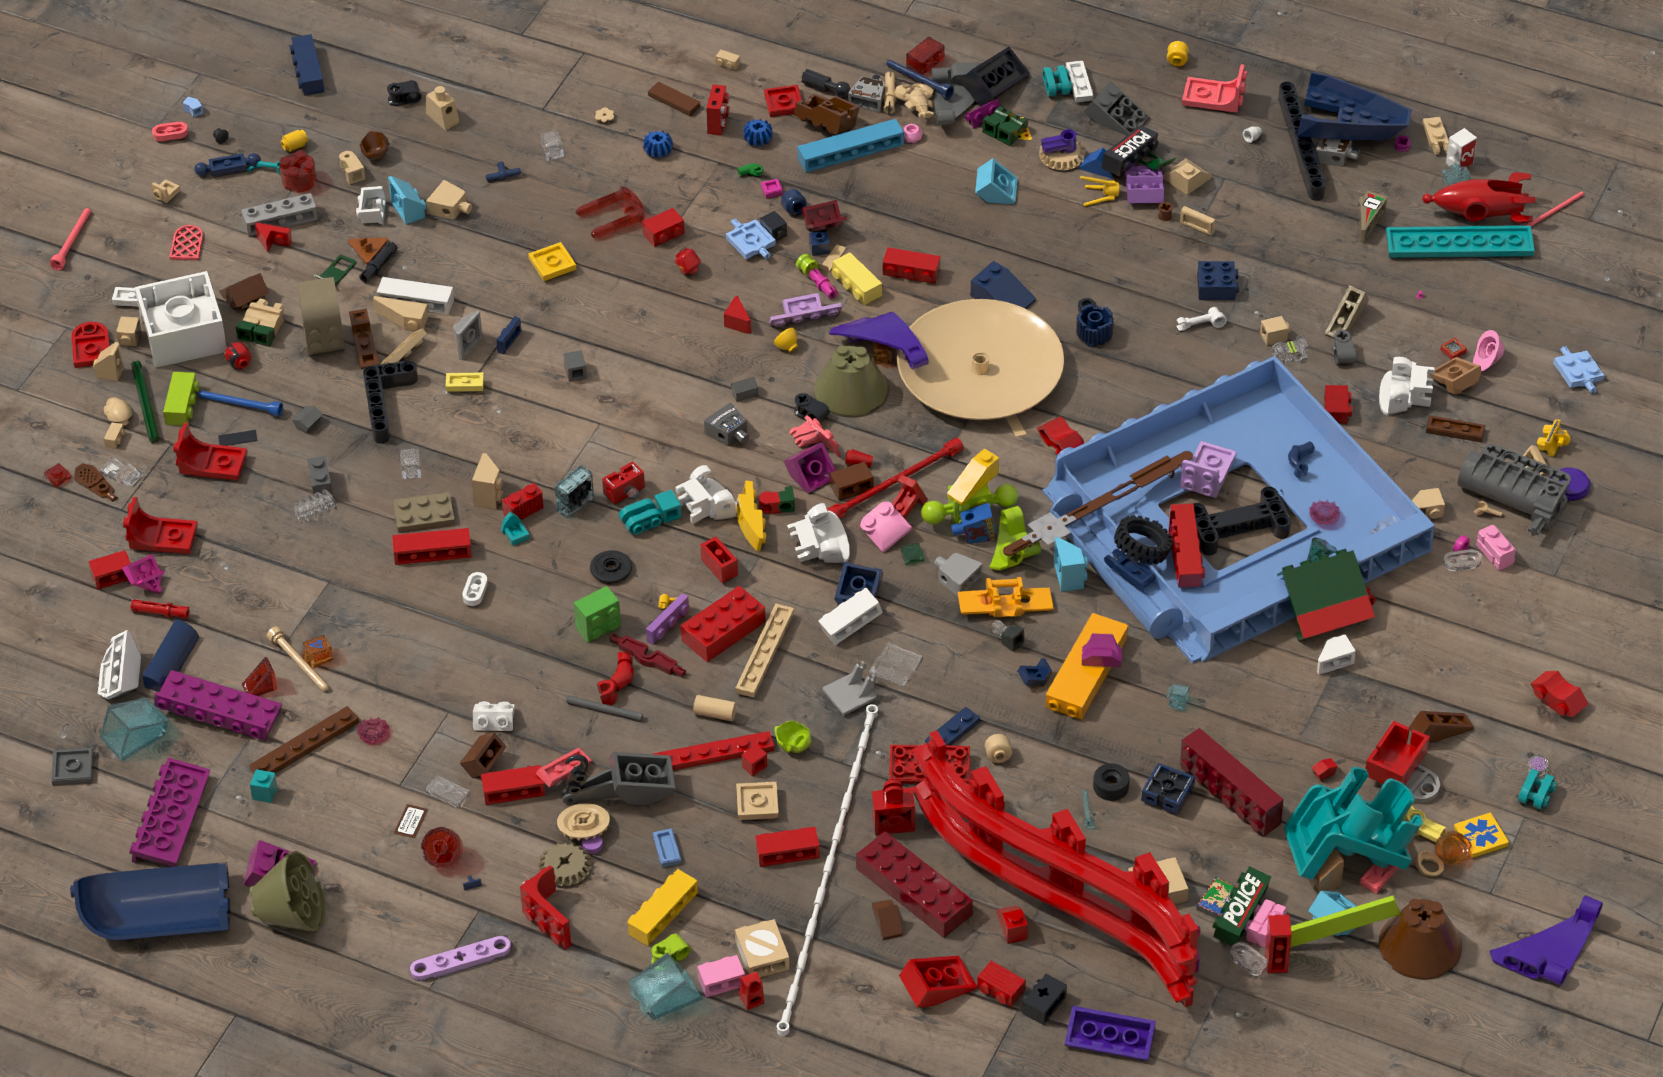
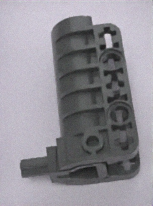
(1517, 485)

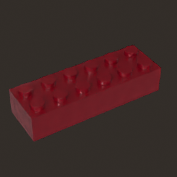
(1231, 782)
(914, 884)

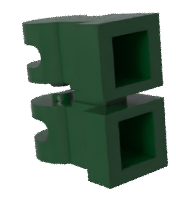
(1004, 126)

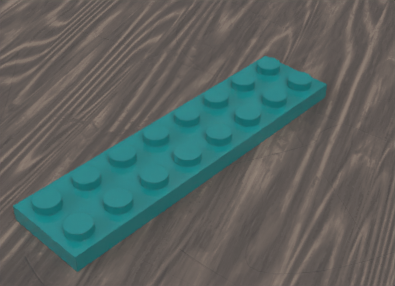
(1459, 241)

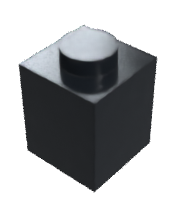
(775, 225)

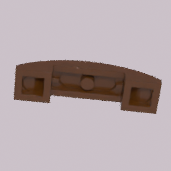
(363, 338)

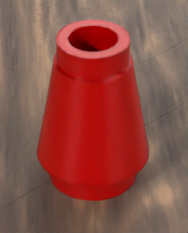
(856, 457)

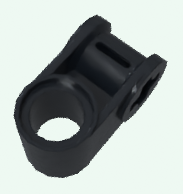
(405, 92)
(810, 407)

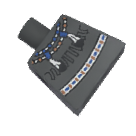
(727, 426)

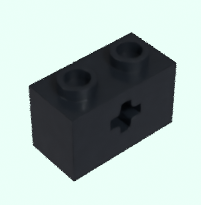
(1044, 999)

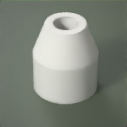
(1252, 134)

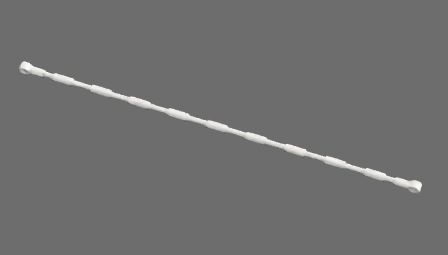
(827, 871)

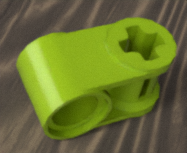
(674, 946)

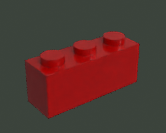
(911, 265)
(512, 785)
(787, 846)
(1278, 943)

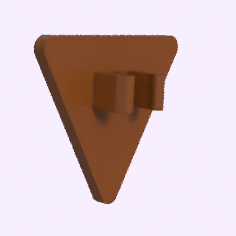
(367, 247)

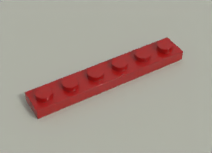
(717, 750)

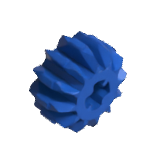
(757, 132)
(657, 144)

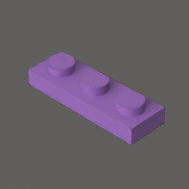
(667, 619)

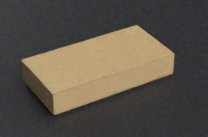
(1197, 220)

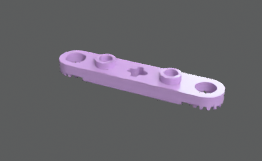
(448, 961)

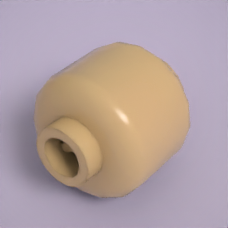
(998, 748)

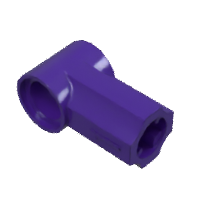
(1066, 142)

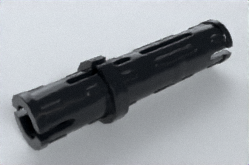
(374, 266)

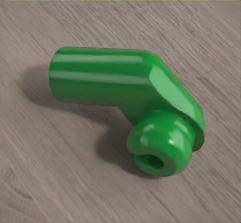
(752, 169)

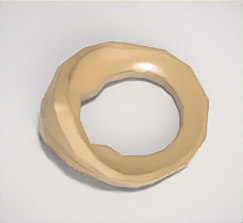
(1426, 855)

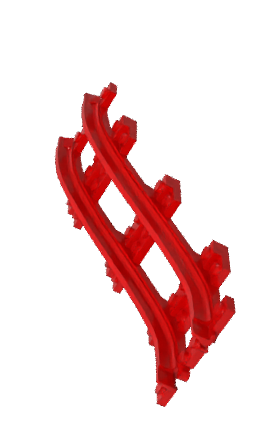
(1149, 926)

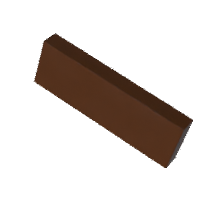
(674, 98)
(1455, 428)

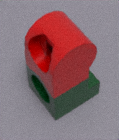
(777, 501)

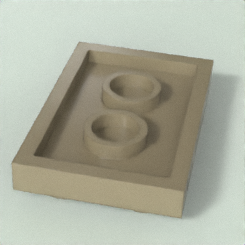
(423, 512)

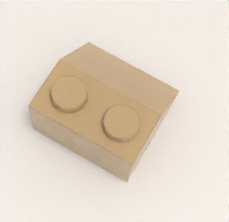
(487, 484)

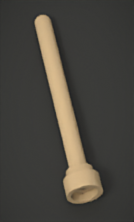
(276, 636)

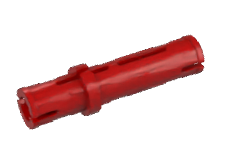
(167, 610)

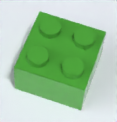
(597, 614)

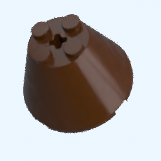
(1420, 941)

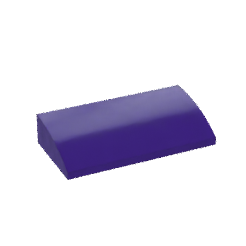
(1110, 1033)

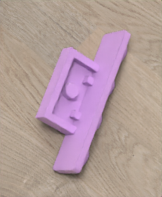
(802, 308)

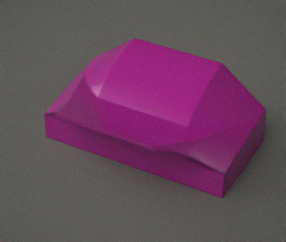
(1101, 651)

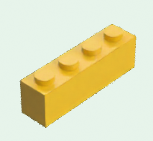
(662, 907)

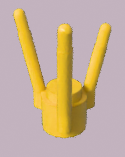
(1109, 188)

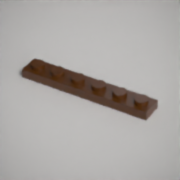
(306, 741)

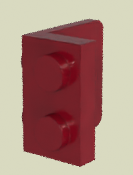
(822, 214)

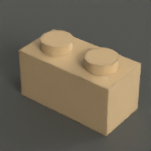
(727, 59)
(114, 435)

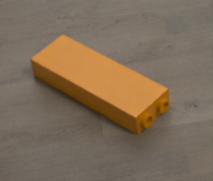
(1078, 684)

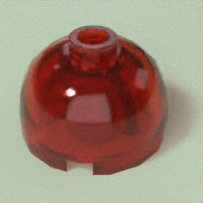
(442, 847)

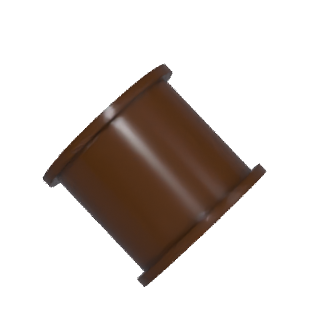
(1165, 211)

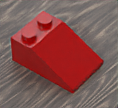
(936, 980)

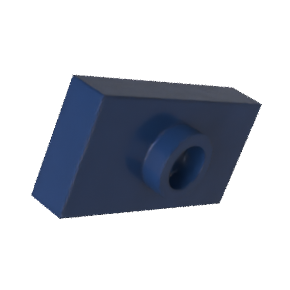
(508, 335)

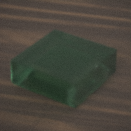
(912, 553)

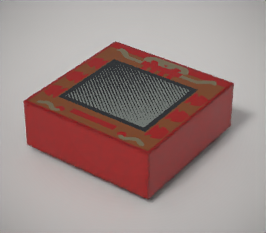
(1453, 348)

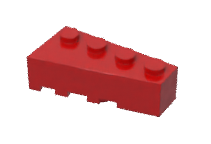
(1185, 546)

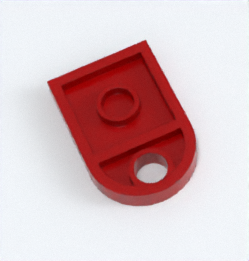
(88, 345)

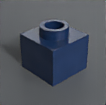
(819, 243)

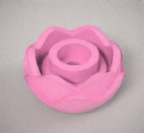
(912, 133)

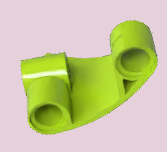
(1010, 530)

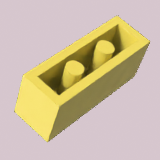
(856, 278)

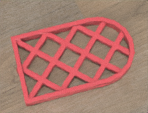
(189, 228)

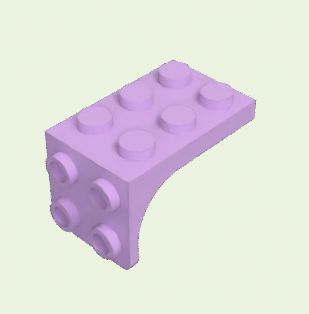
(1207, 469)

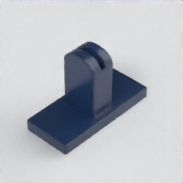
(472, 883)

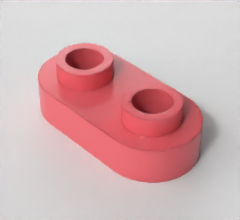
(170, 131)

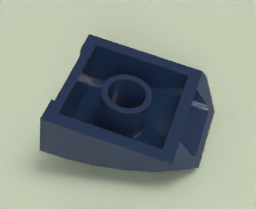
(855, 579)

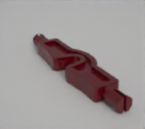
(656, 659)

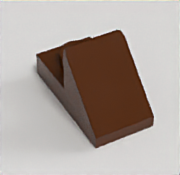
(887, 919)

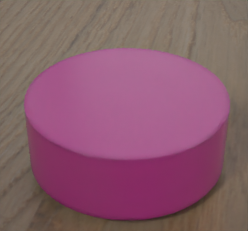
(1461, 544)

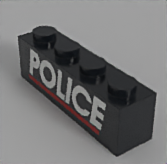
(1130, 150)

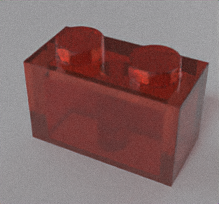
(925, 56)

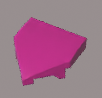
(145, 574)

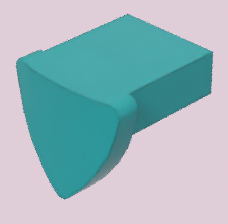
(514, 529)

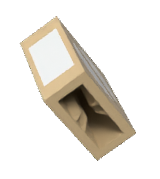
(762, 948)

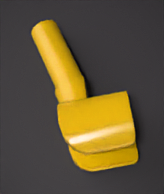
(664, 601)

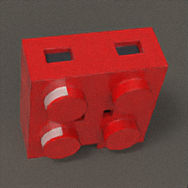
(717, 110)

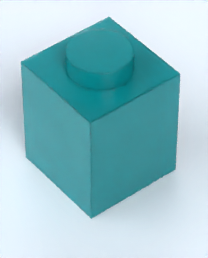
(668, 506)
(263, 786)

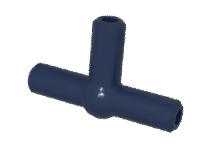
(503, 173)

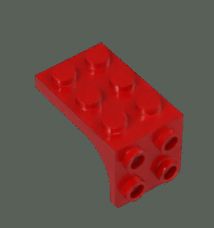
(207, 459)
(157, 533)
(540, 911)

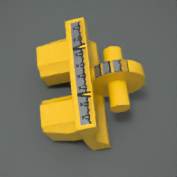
(1554, 438)

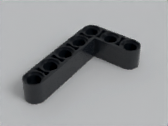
(384, 377)

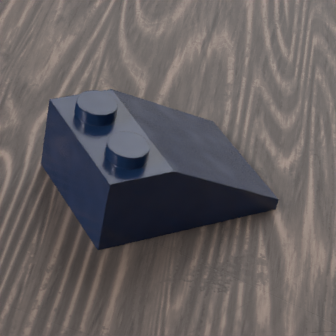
(1000, 284)

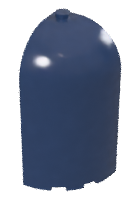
(154, 901)

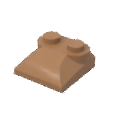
(1457, 375)

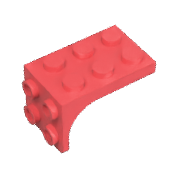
(1215, 94)

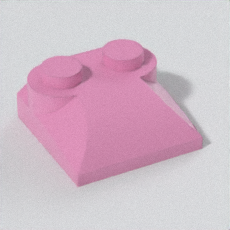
(885, 526)

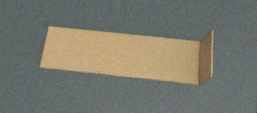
(835, 254)
(1015, 425)

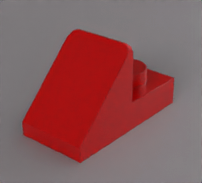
(272, 234)

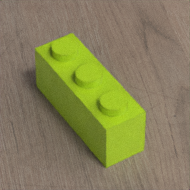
(180, 398)

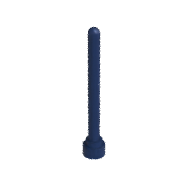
(944, 89)

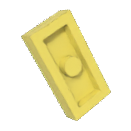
(464, 382)

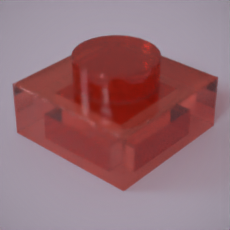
(57, 475)

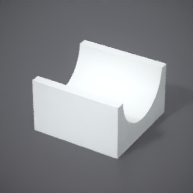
(181, 319)

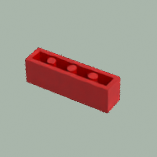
(431, 546)

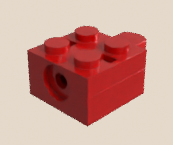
(893, 809)

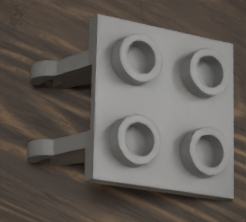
(850, 691)

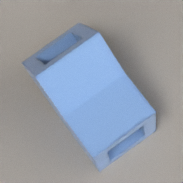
(192, 106)

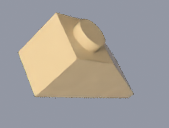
(403, 313)

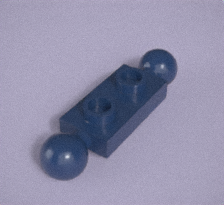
(227, 164)

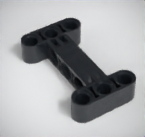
(1268, 513)

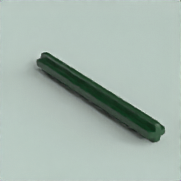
(145, 401)

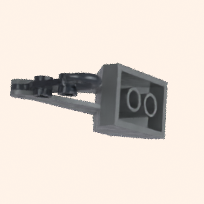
(632, 776)

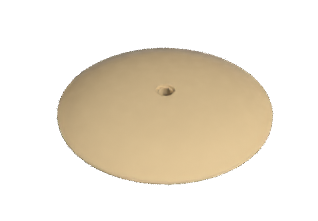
(983, 359)

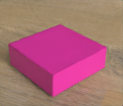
(771, 188)

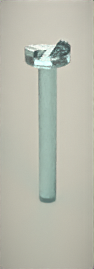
(1087, 822)

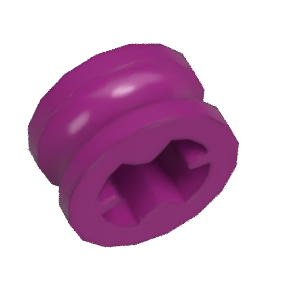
(1404, 140)

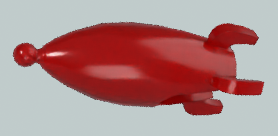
(1485, 198)

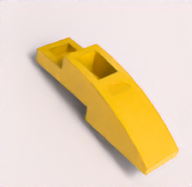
(749, 517)

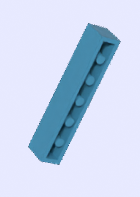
(850, 145)

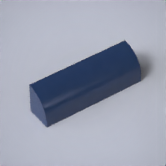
(170, 654)

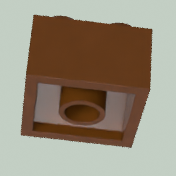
(245, 291)

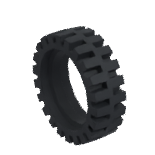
(1138, 550)

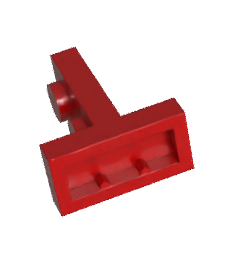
(908, 496)

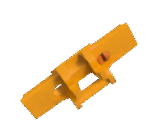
(1004, 605)

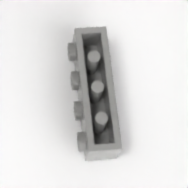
(280, 213)

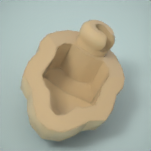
(117, 410)

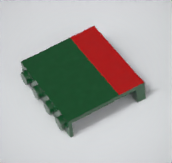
(1327, 593)

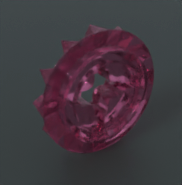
(1320, 516)
(372, 736)

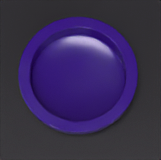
(1579, 484)

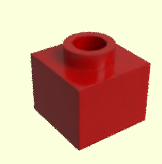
(754, 760)

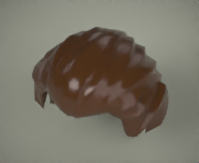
(374, 145)

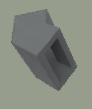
(744, 389)
(307, 418)

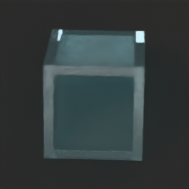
(132, 727)
(663, 988)

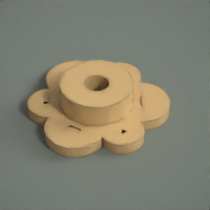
(604, 115)

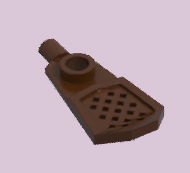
(93, 480)

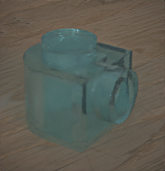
(1178, 696)

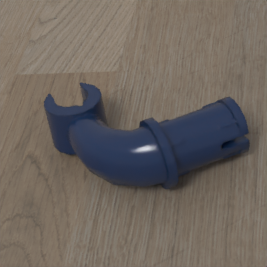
(1296, 453)

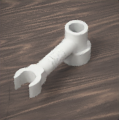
(1214, 316)

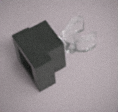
(1010, 637)

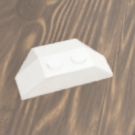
(119, 667)

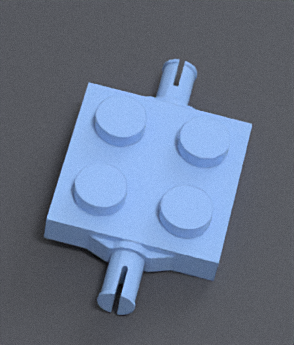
(750, 239)
(1578, 369)

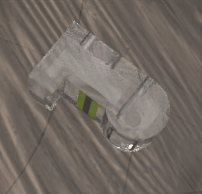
(1291, 351)

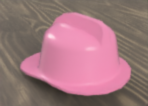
(1488, 350)

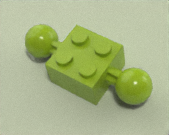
(934, 511)

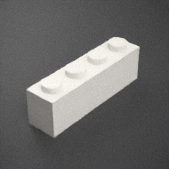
(437, 297)

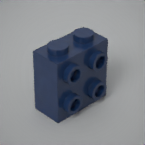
(1217, 280)

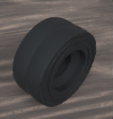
(1114, 772)

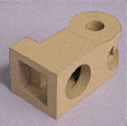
(352, 166)

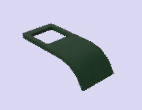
(1158, 162)
(335, 272)

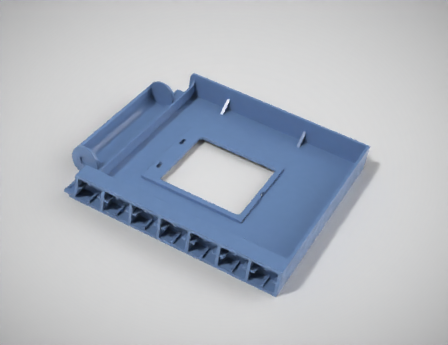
(1261, 418)

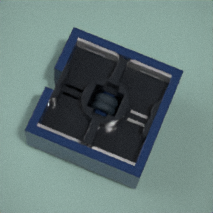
(1168, 788)

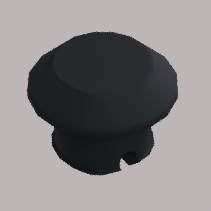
(220, 135)

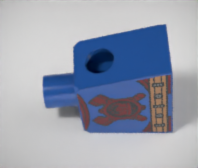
(976, 525)

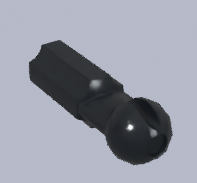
(825, 83)

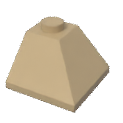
(1186, 176)

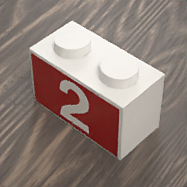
(1461, 148)

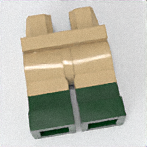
(261, 321)

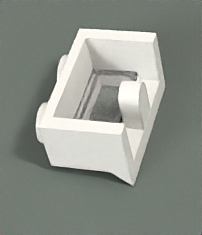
(371, 205)

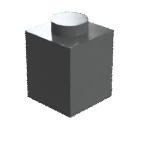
(575, 365)

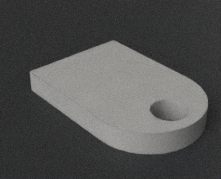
(1422, 779)

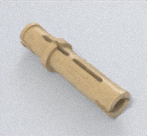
(889, 97)

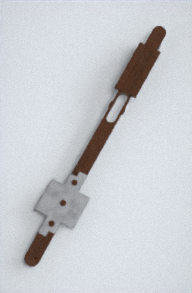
(1049, 527)

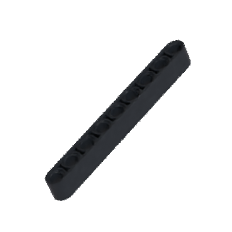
(1302, 146)

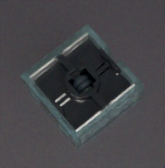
(574, 491)

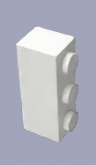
(850, 616)

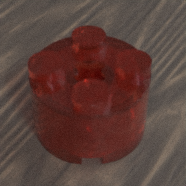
(297, 171)

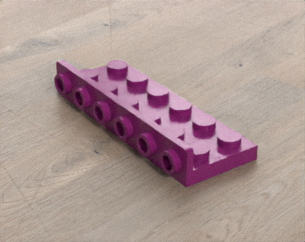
(217, 705)
(170, 812)

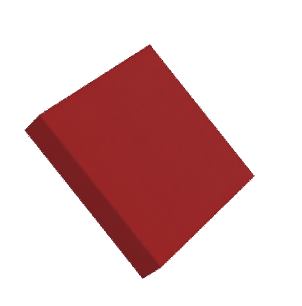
(782, 100)

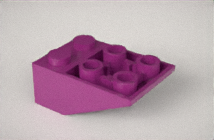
(262, 860)

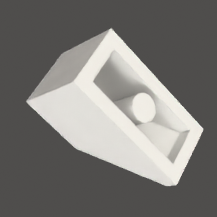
(1336, 654)

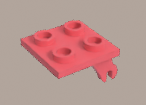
(811, 433)

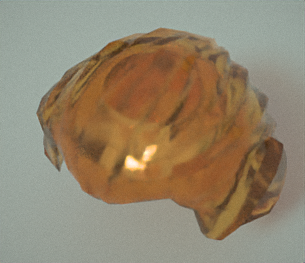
(1452, 847)

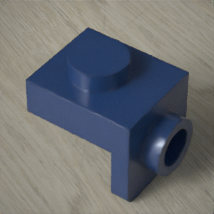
(1035, 674)

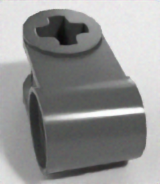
(1343, 348)

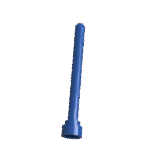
(274, 407)

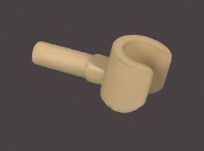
(1483, 507)

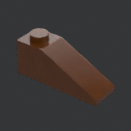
(1441, 724)

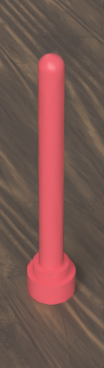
(58, 260)

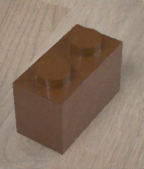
(851, 481)
(483, 755)

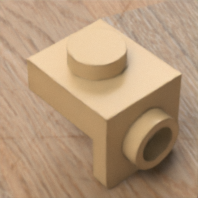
(165, 190)

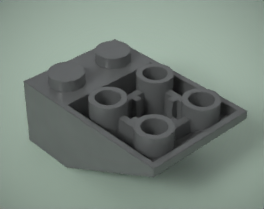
(1116, 110)

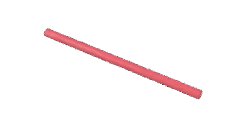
(1555, 209)

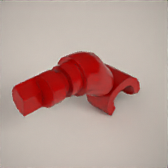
(621, 678)

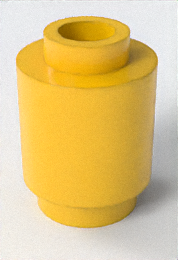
(294, 140)

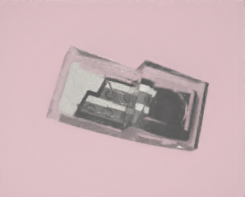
(125, 475)

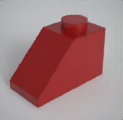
(1013, 923)

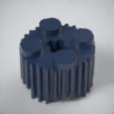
(1094, 325)

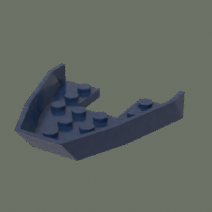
(1360, 112)

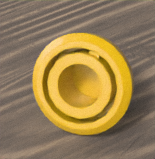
(787, 340)

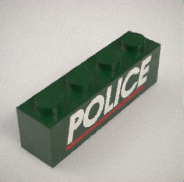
(1241, 906)

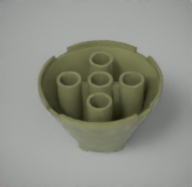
(851, 383)
(290, 895)

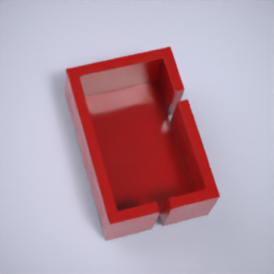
(1395, 757)

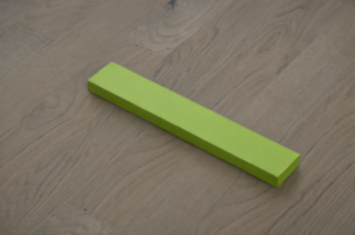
(1344, 920)

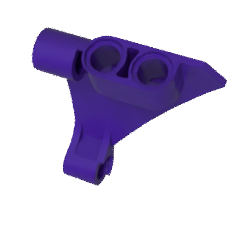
(887, 330)
(1553, 950)

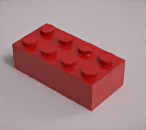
(723, 623)

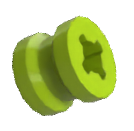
(806, 264)

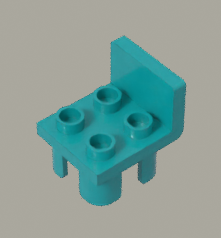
(1352, 825)

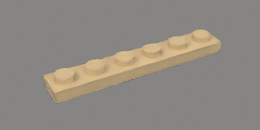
(764, 650)

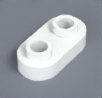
(473, 592)

